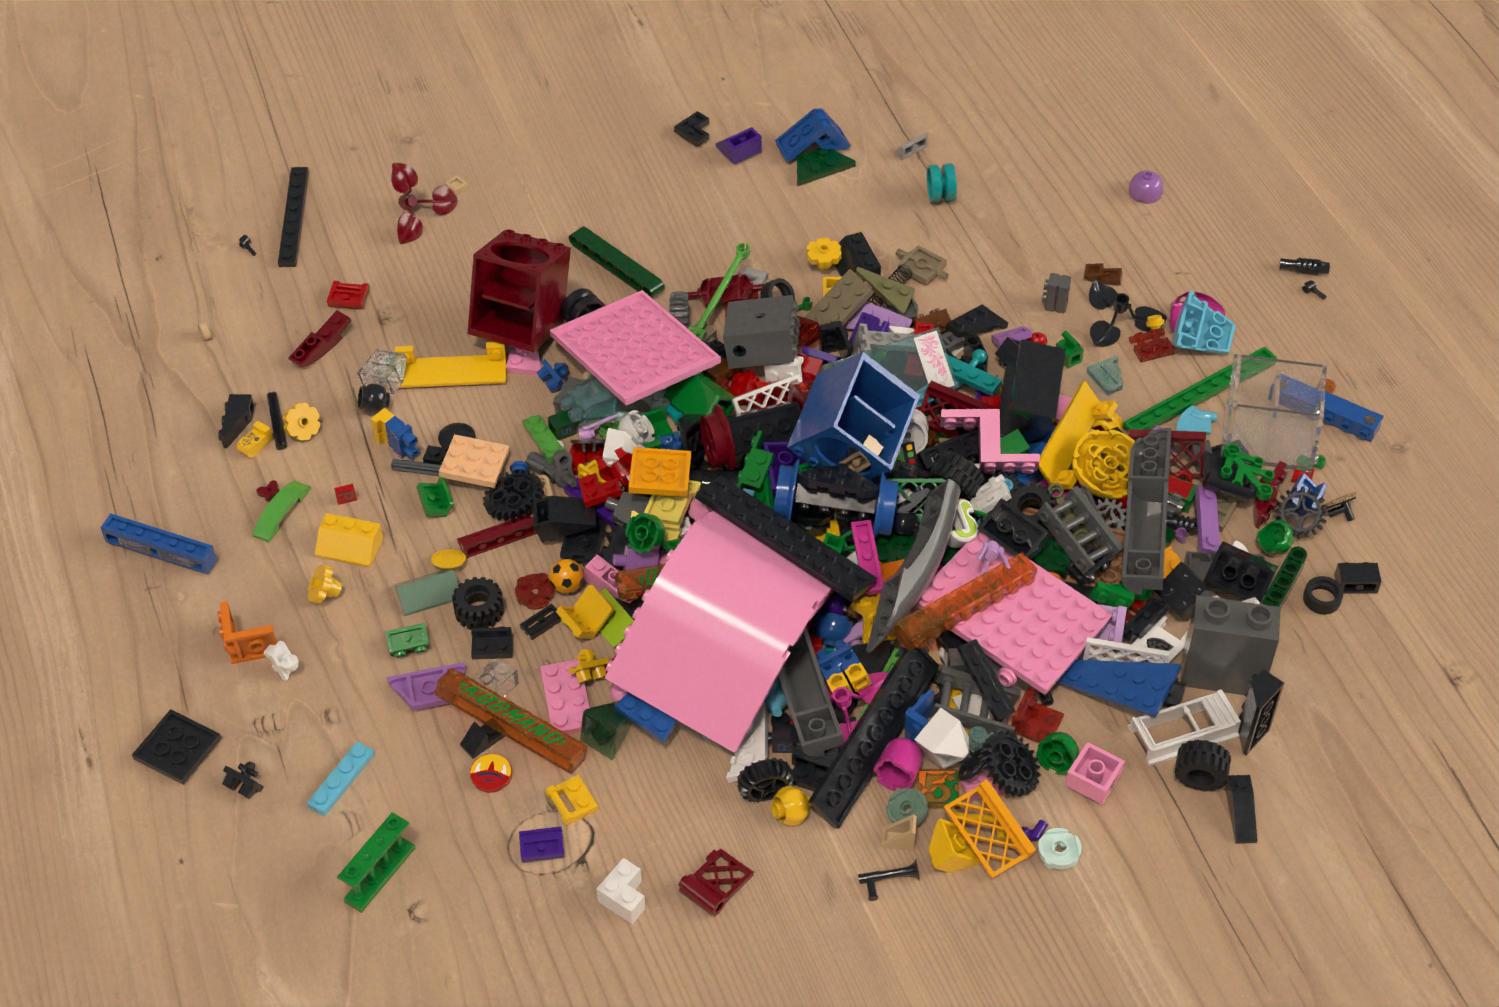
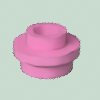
(1007, 677)

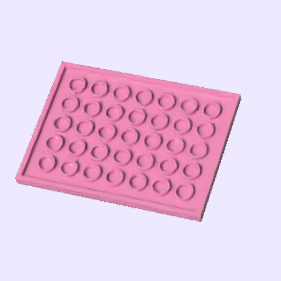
(635, 347)
(1031, 631)

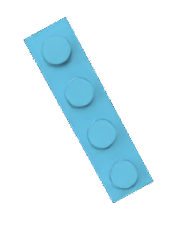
(340, 778)

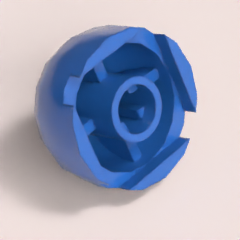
(832, 628)

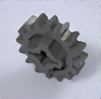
(1111, 507)

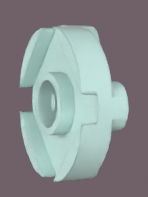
(1055, 859)

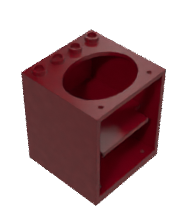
(518, 290)

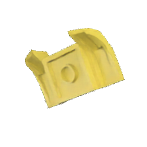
(671, 509)

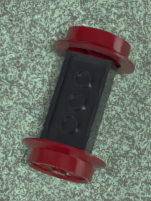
(732, 435)

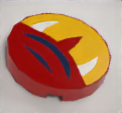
(490, 773)

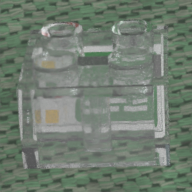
(384, 369)

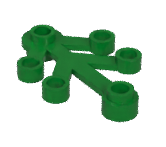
(1233, 454)

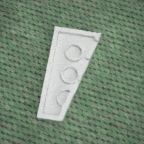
(753, 746)

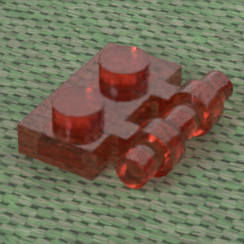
(1153, 349)

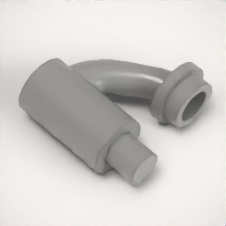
(755, 276)

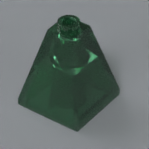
(604, 729)

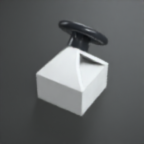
(947, 743)

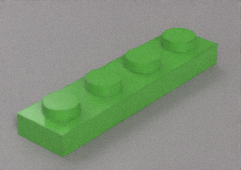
(542, 436)

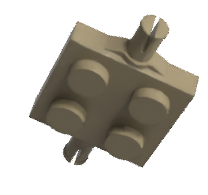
(923, 264)

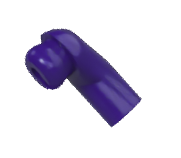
(1037, 832)

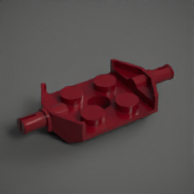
(738, 289)

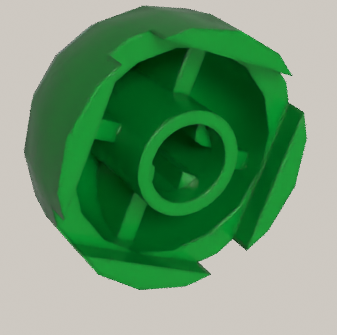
(645, 532)
(1057, 752)

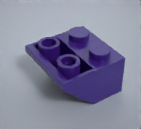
(741, 145)

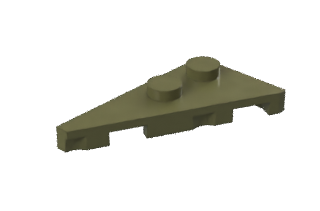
(889, 290)

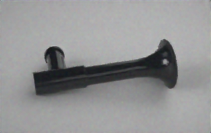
(870, 877)

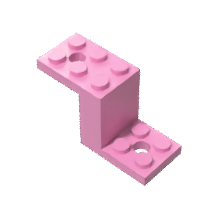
(989, 440)

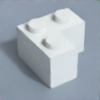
(619, 892)

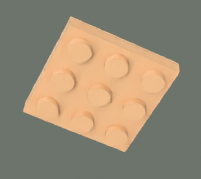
(474, 461)

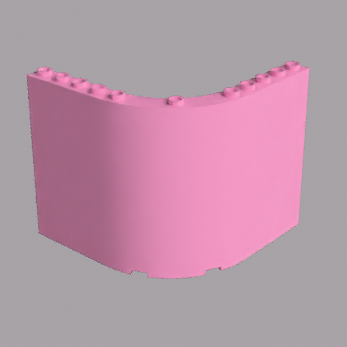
(716, 630)

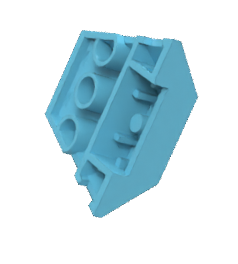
(1202, 328)

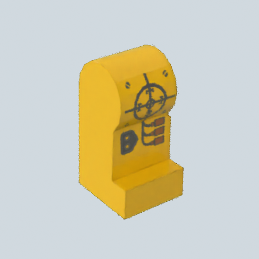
(255, 440)

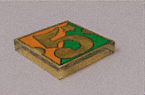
(938, 786)

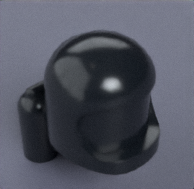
(906, 524)

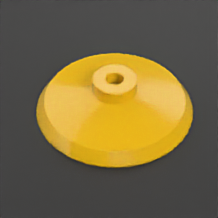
(448, 558)

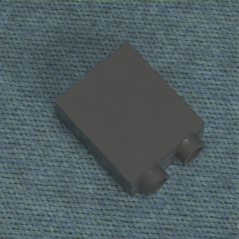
(1228, 644)

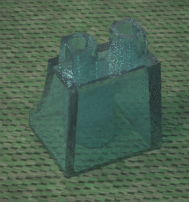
(589, 401)

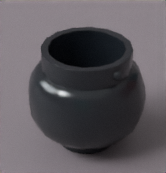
(373, 398)

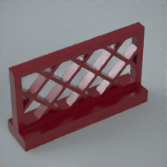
(948, 397)
(1179, 437)

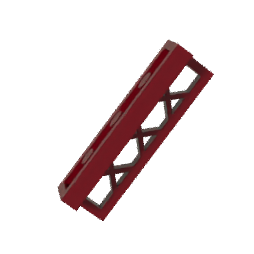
(497, 536)

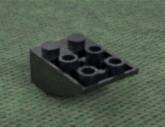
(561, 517)

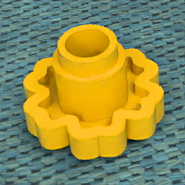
(824, 253)
(301, 421)
(323, 585)

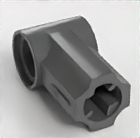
(539, 464)

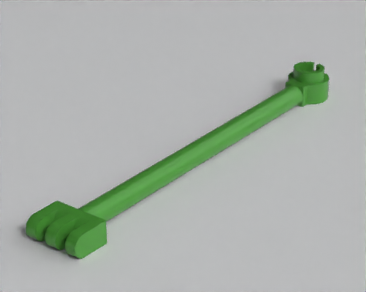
(740, 254)

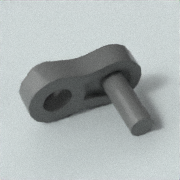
(563, 469)

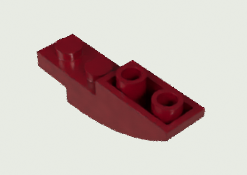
(319, 344)
(1262, 509)

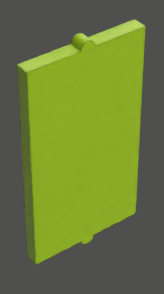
(616, 623)

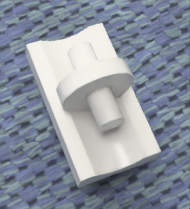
(281, 659)

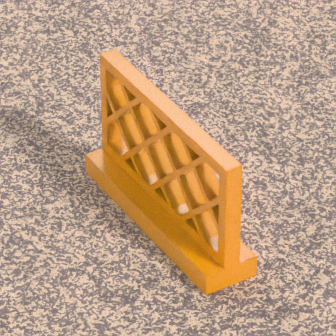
(1006, 824)

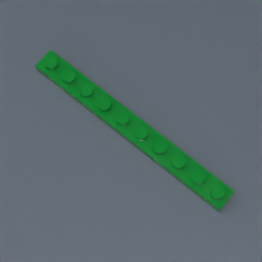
(1184, 399)

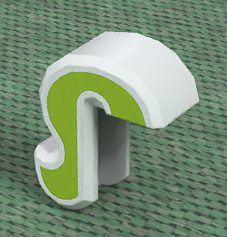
(964, 524)

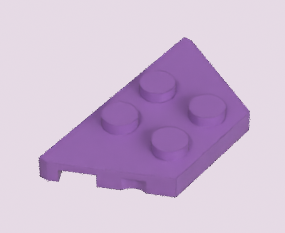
(419, 687)

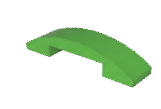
(278, 508)

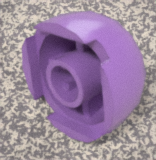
(1146, 187)

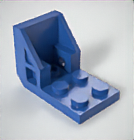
(811, 129)

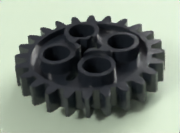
(513, 495)
(1010, 763)

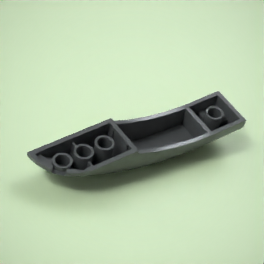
(1147, 512)
(913, 577)
(809, 700)

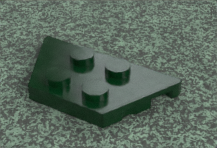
(821, 164)

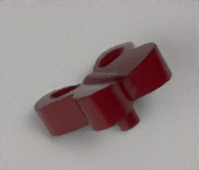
(269, 491)

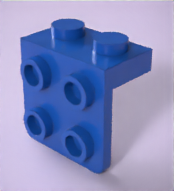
(918, 715)

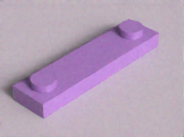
(1207, 520)

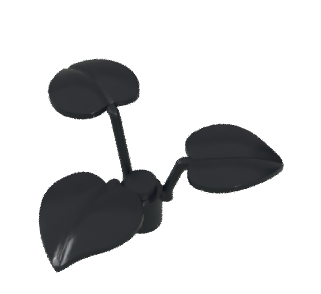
(1104, 296)

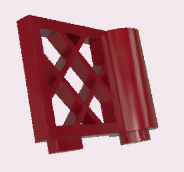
(706, 891)

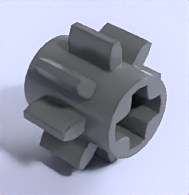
(1174, 504)

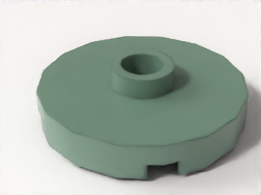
(905, 799)

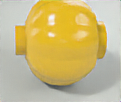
(790, 806)

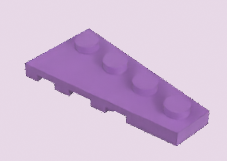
(882, 313)

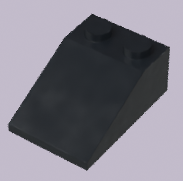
(690, 436)

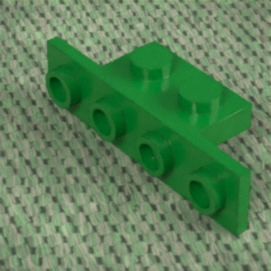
(756, 465)

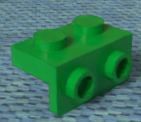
(435, 498)
(407, 639)

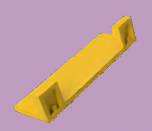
(455, 369)
(1073, 425)

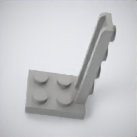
(868, 340)

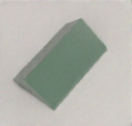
(426, 591)

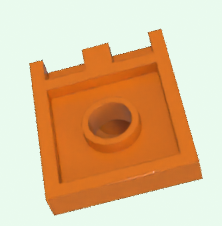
(242, 644)

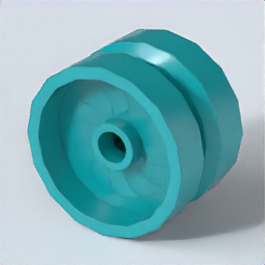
(941, 182)

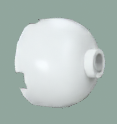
(638, 427)

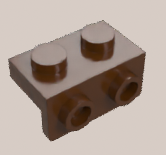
(937, 317)

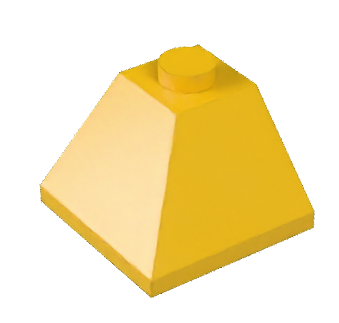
(949, 849)

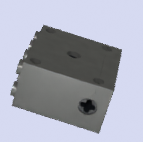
(761, 332)

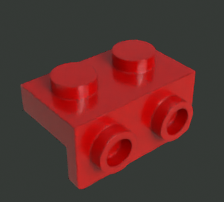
(743, 383)

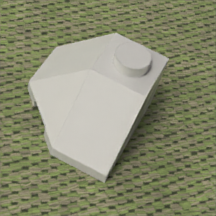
(615, 440)

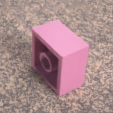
(1095, 773)

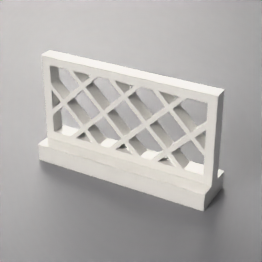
(761, 390)
(1126, 650)

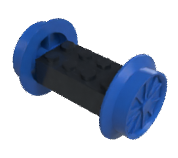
(843, 504)

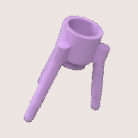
(587, 432)
(991, 552)

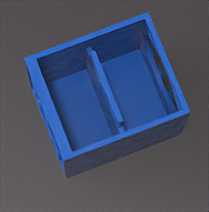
(848, 405)

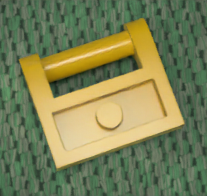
(577, 796)

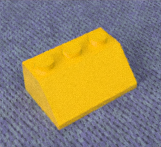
(348, 540)

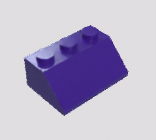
(783, 456)

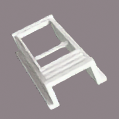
(1217, 707)

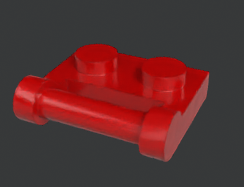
(347, 295)

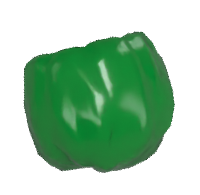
(1275, 537)

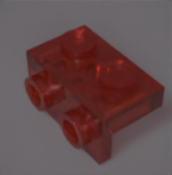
(808, 331)

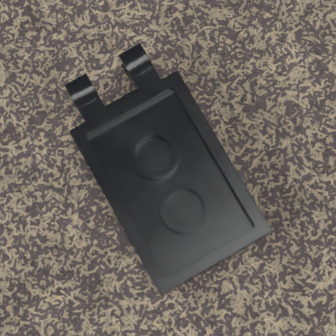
(585, 544)

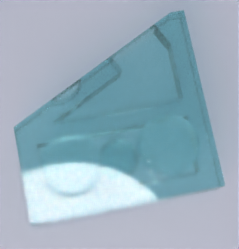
(1107, 375)

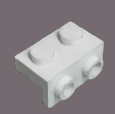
(780, 371)

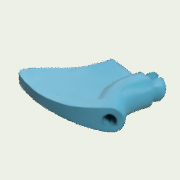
(1196, 420)

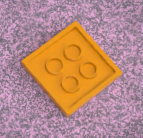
(660, 472)

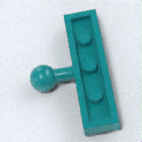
(973, 376)

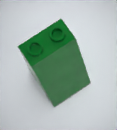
(698, 395)

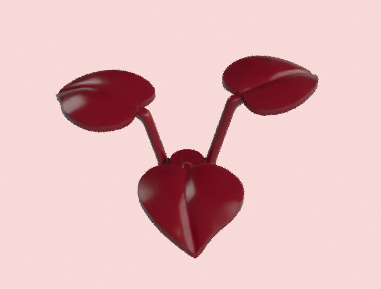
(408, 226)

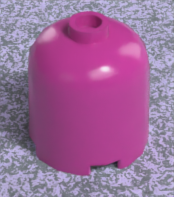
(899, 764)

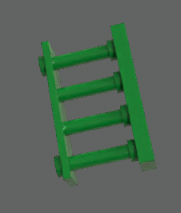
(376, 862)

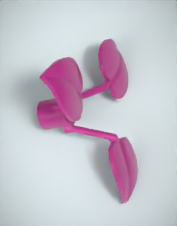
(843, 700)

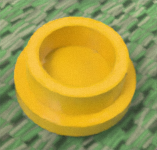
(1155, 321)

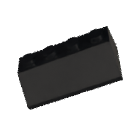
(1258, 709)

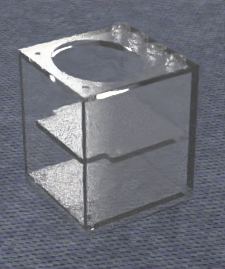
(1275, 410)

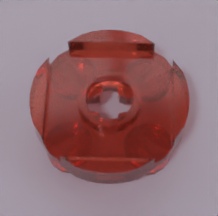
(529, 583)

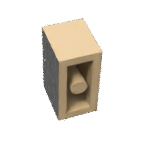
(856, 459)

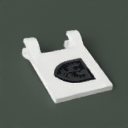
(1162, 640)

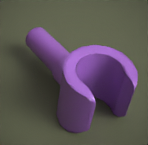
(1180, 533)

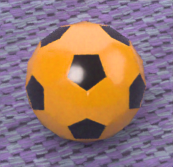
(566, 576)

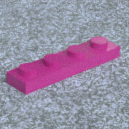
(867, 552)

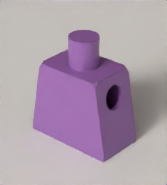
(633, 559)

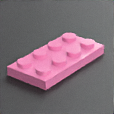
(564, 696)

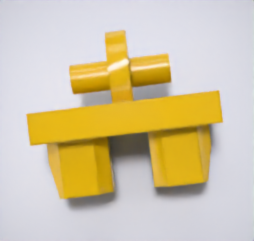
(588, 663)

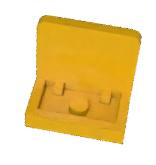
(867, 608)
(587, 614)

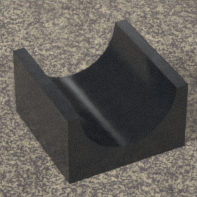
(1031, 391)

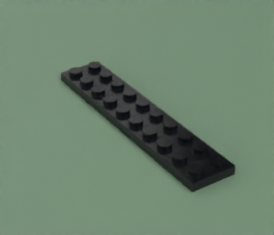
(786, 538)
(872, 733)

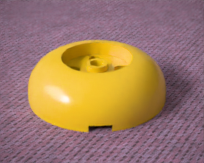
(1089, 453)

